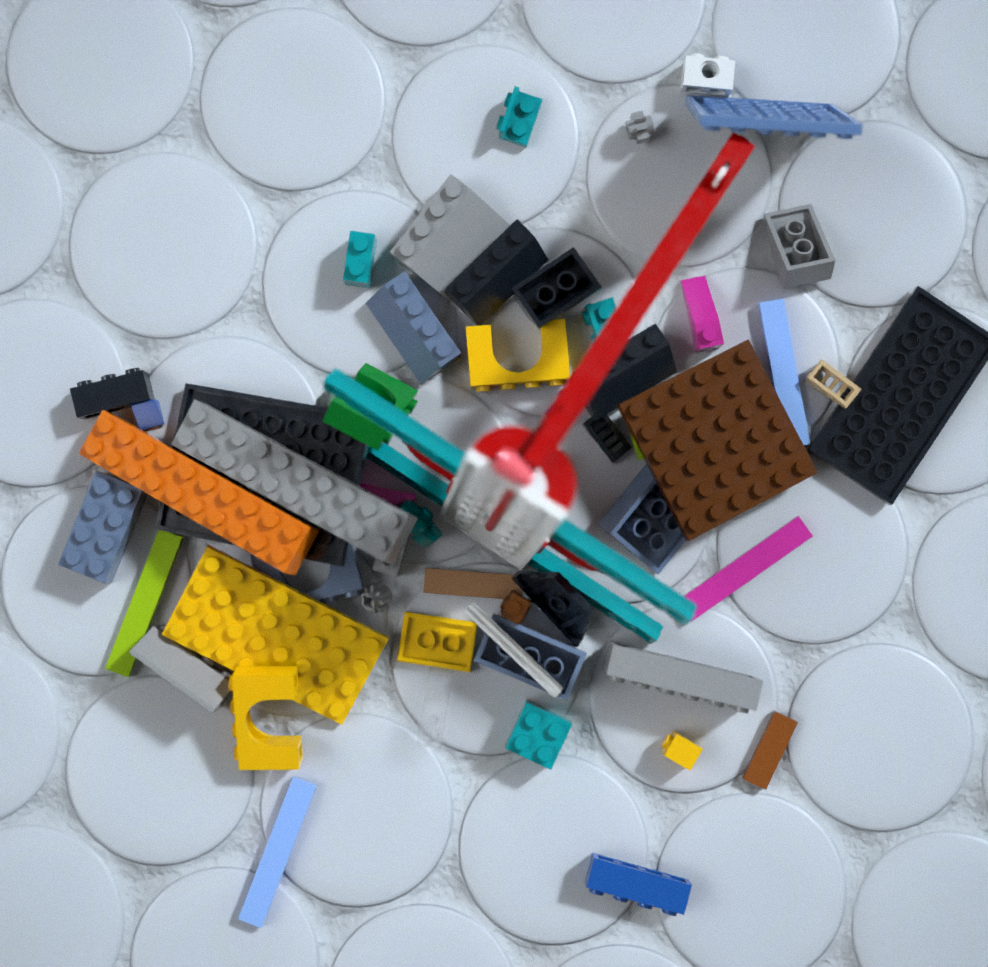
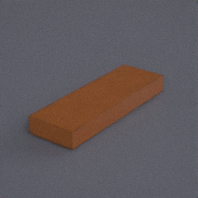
(769, 750)

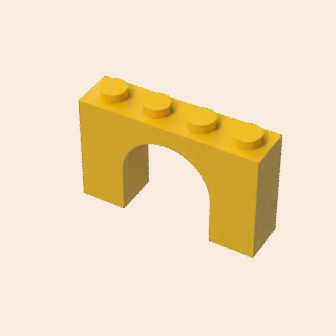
(487, 373)
(255, 748)

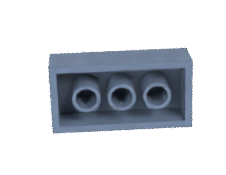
(103, 527)
(555, 656)

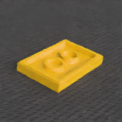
(437, 641)

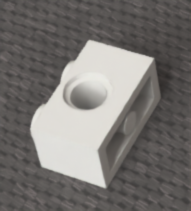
(694, 81)

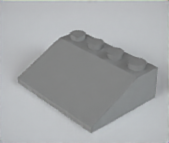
(448, 235)

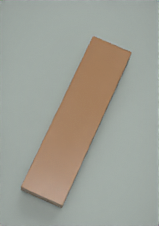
(469, 583)

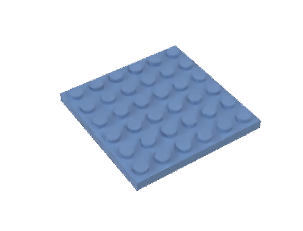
(772, 115)

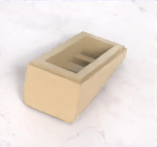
(838, 377)

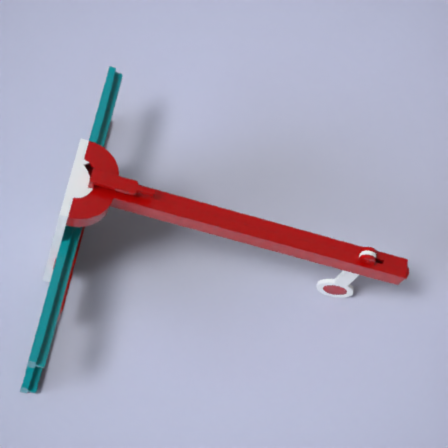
(523, 520)

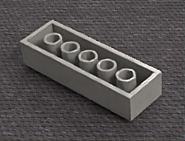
(683, 676)

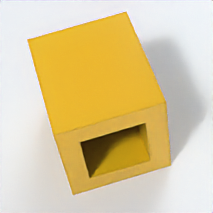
(681, 750)

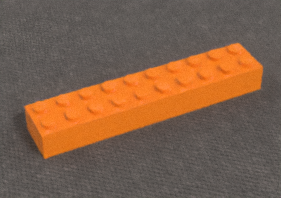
(199, 493)

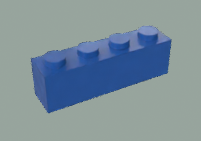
(637, 884)

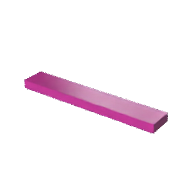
(748, 565)

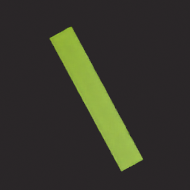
(144, 601)

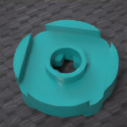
(424, 529)

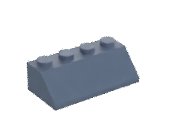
(413, 328)

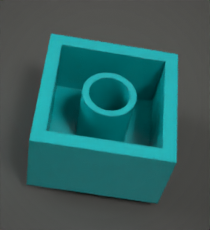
(538, 734)

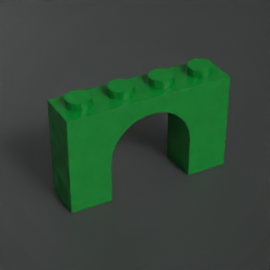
(357, 425)

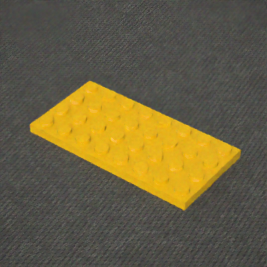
(259, 621)

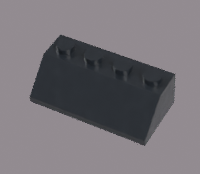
(489, 278)
(639, 366)

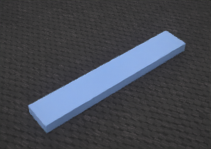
(782, 363)
(277, 852)

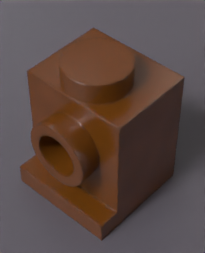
(515, 607)

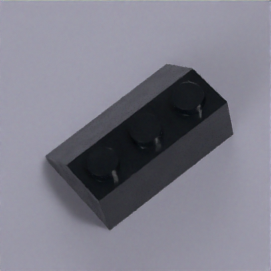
(555, 288)

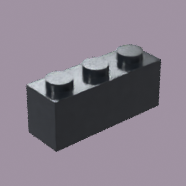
(111, 393)

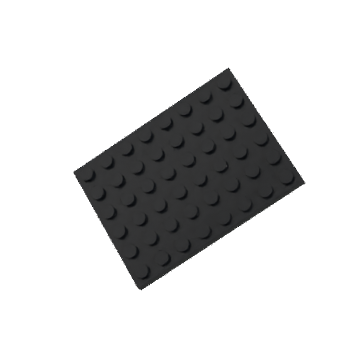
(292, 425)

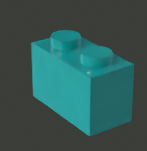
(360, 259)

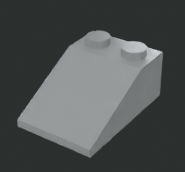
(798, 246)

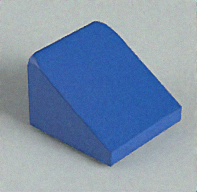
(148, 414)

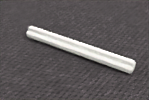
(513, 649)

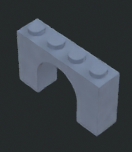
(341, 580)

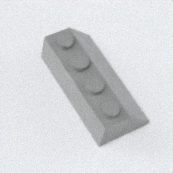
(184, 668)

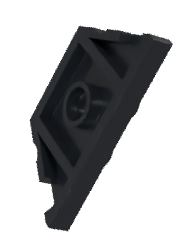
(557, 601)

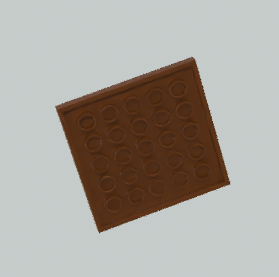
(717, 440)

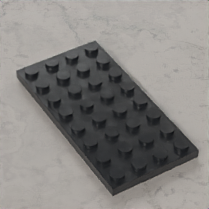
(904, 396)

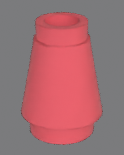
(512, 467)

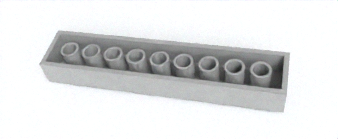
(295, 482)

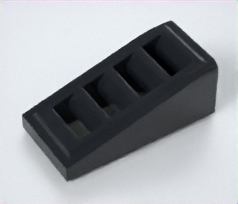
(600, 441)

